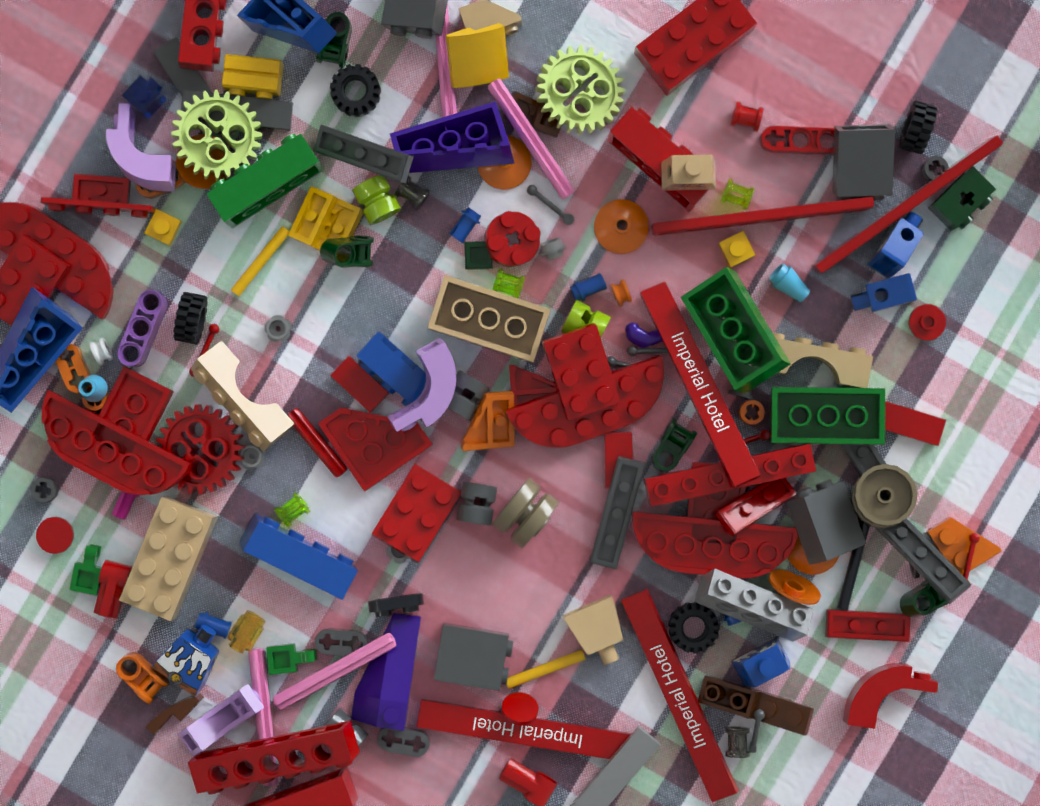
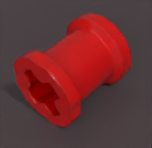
(747, 116)

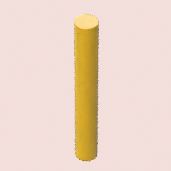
(260, 261)
(545, 669)

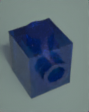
(145, 96)

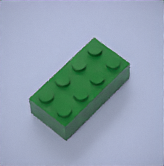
(265, 180)
(735, 330)
(827, 415)

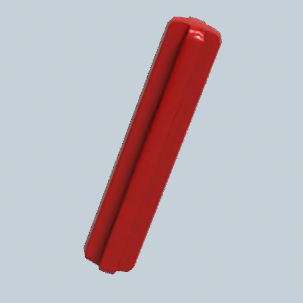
(317, 443)

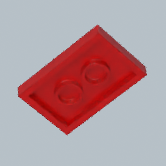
(416, 513)

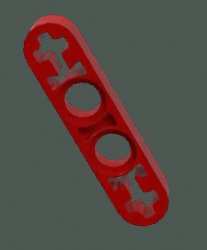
(813, 137)

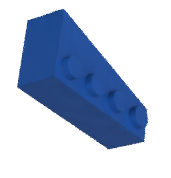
(32, 346)
(298, 556)

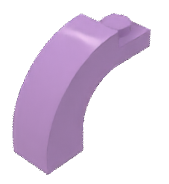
(145, 170)
(438, 388)
(221, 719)

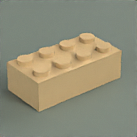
(488, 319)
(168, 558)

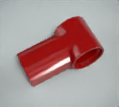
(112, 580)
(533, 785)

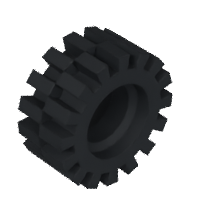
(350, 74)
(918, 127)
(190, 318)
(693, 644)

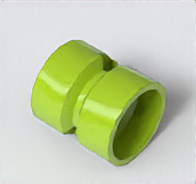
(377, 201)
(582, 316)

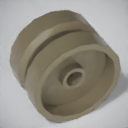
(895, 484)
(528, 515)

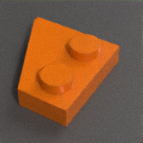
(490, 424)
(953, 543)

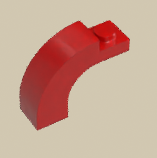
(875, 685)

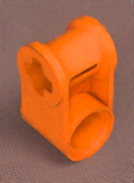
(142, 677)

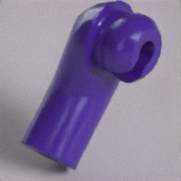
(641, 337)

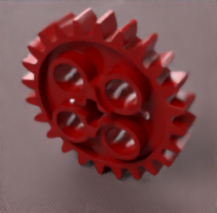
(215, 430)

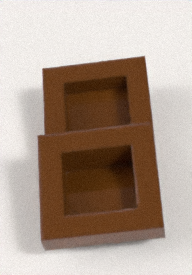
(533, 113)
(179, 710)

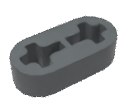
(342, 635)
(402, 747)

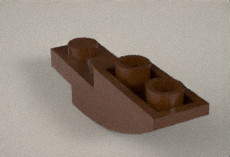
(746, 700)

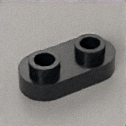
(408, 603)

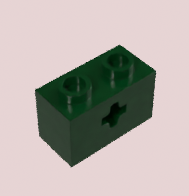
(947, 205)

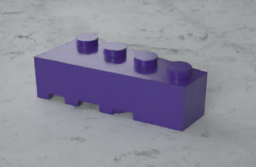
(456, 141)

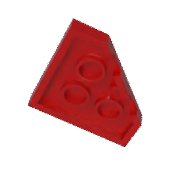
(371, 444)

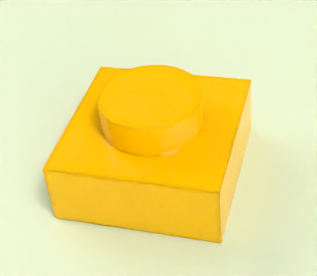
(163, 227)
(736, 249)

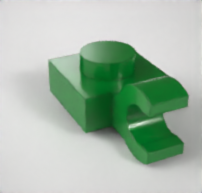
(86, 574)
(285, 658)

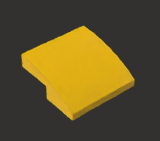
(477, 56)
(324, 218)

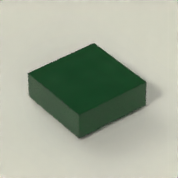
(477, 256)

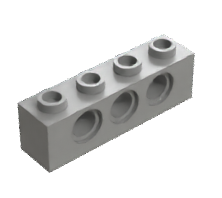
(753, 605)

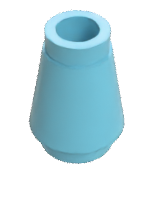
(789, 283)
(99, 388)

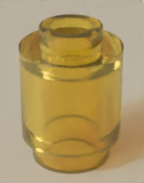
(246, 632)

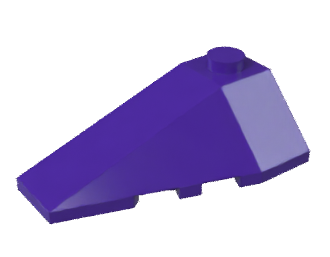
(387, 681)

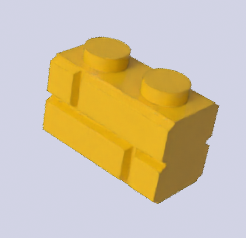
(252, 76)

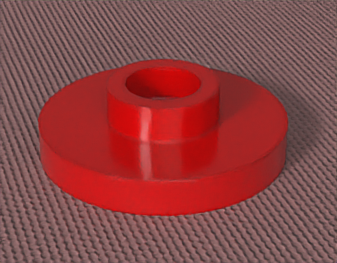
(927, 322)
(54, 535)
(520, 708)

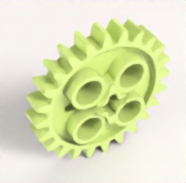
(598, 107)
(198, 150)

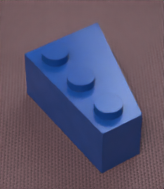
(289, 22)
(394, 367)

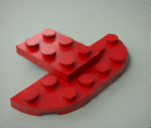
(47, 258)
(588, 394)
(117, 440)
(702, 543)

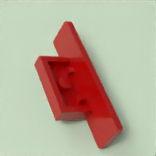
(99, 193)

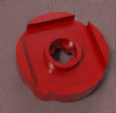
(497, 243)

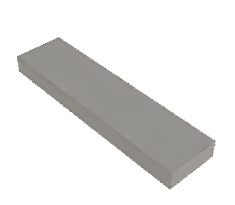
(618, 770)

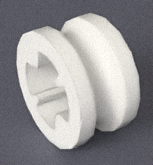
(101, 351)

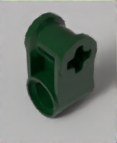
(338, 44)
(353, 251)
(673, 445)
(928, 600)

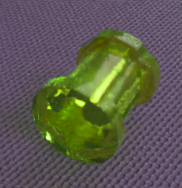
(741, 201)
(502, 277)
(292, 510)

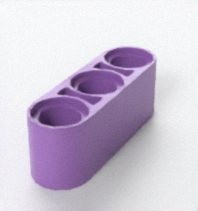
(131, 337)

